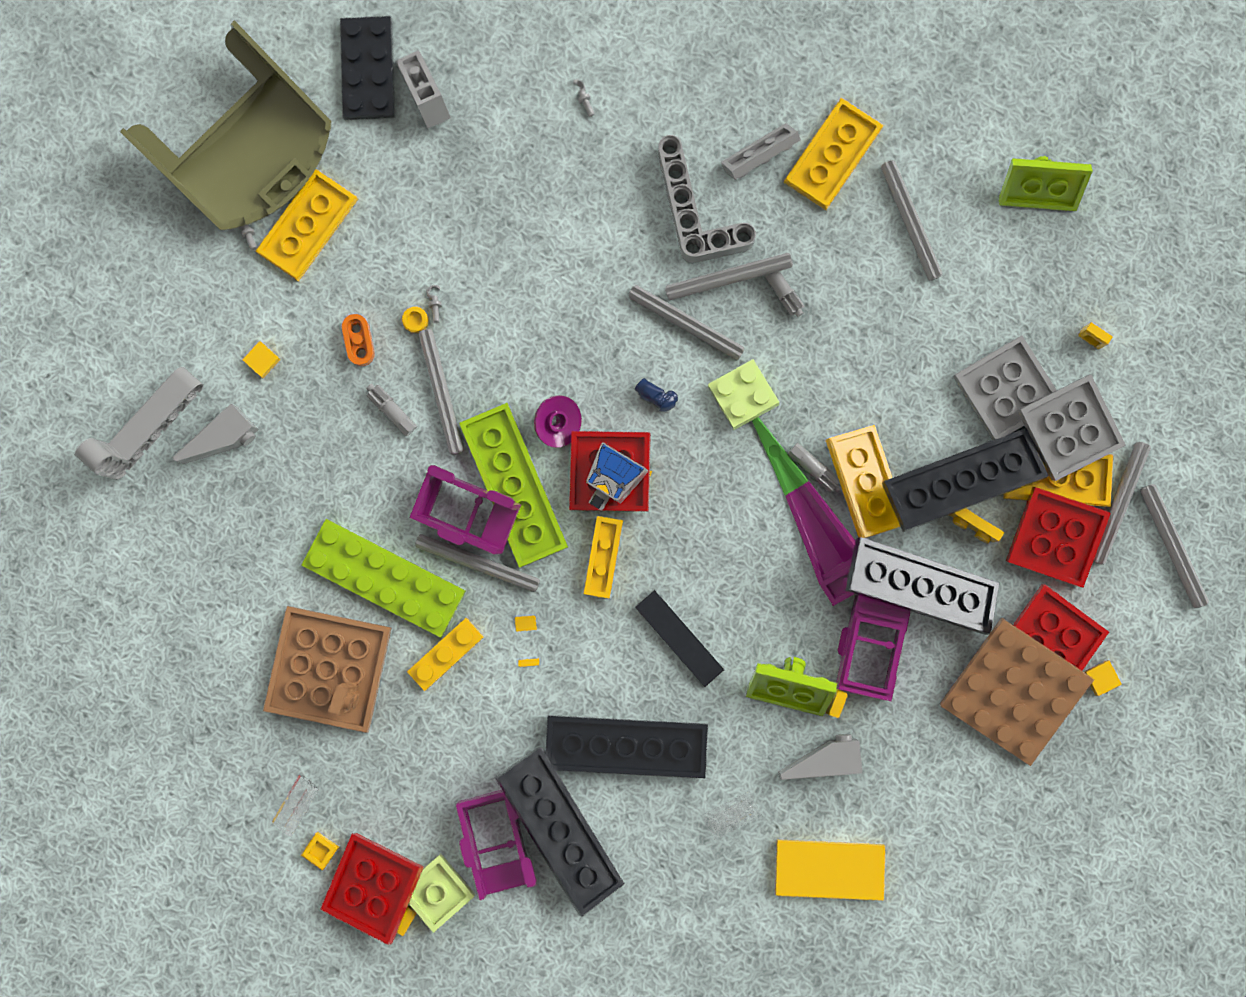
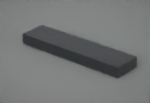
(679, 638)

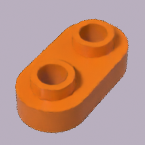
(358, 341)

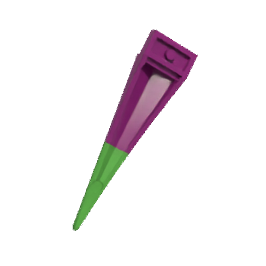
(823, 534)

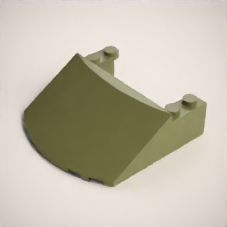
(254, 152)

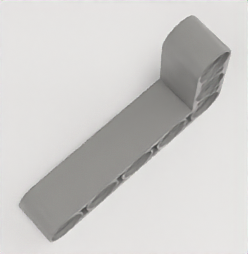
(688, 211)
(142, 429)

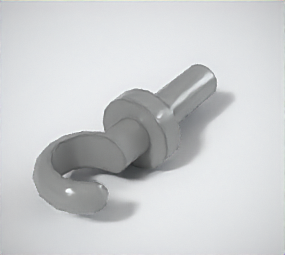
(584, 98)
(248, 234)
(434, 304)

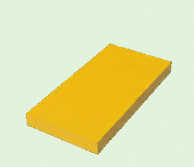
(833, 153)
(306, 225)
(861, 470)
(1087, 485)
(830, 869)

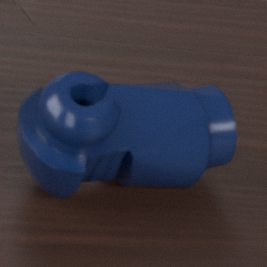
(656, 395)

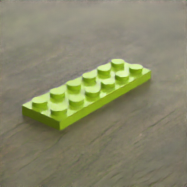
(510, 471)
(383, 578)

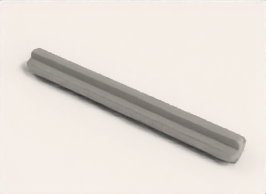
(911, 220)
(729, 276)
(686, 322)
(441, 391)
(1122, 499)
(1174, 546)
(477, 562)

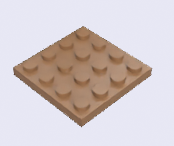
(316, 656)
(1016, 691)

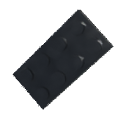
(367, 68)

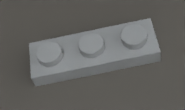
(760, 151)

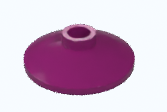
(567, 420)

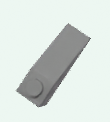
(423, 89)
(224, 433)
(829, 759)

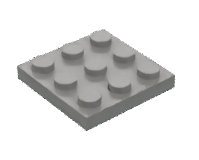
(1003, 385)
(1071, 427)

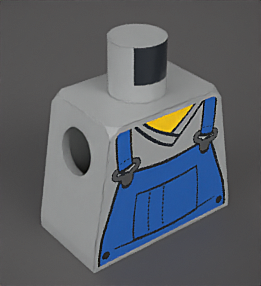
(613, 476)

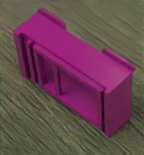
(498, 524)
(876, 613)
(500, 876)

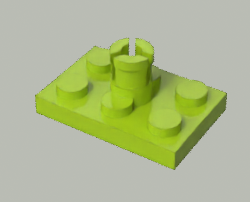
(1045, 184)
(791, 688)

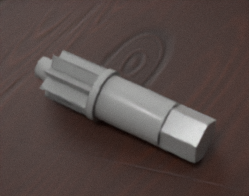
(785, 293)
(390, 409)
(815, 468)

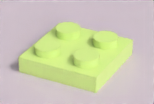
(743, 394)
(439, 893)

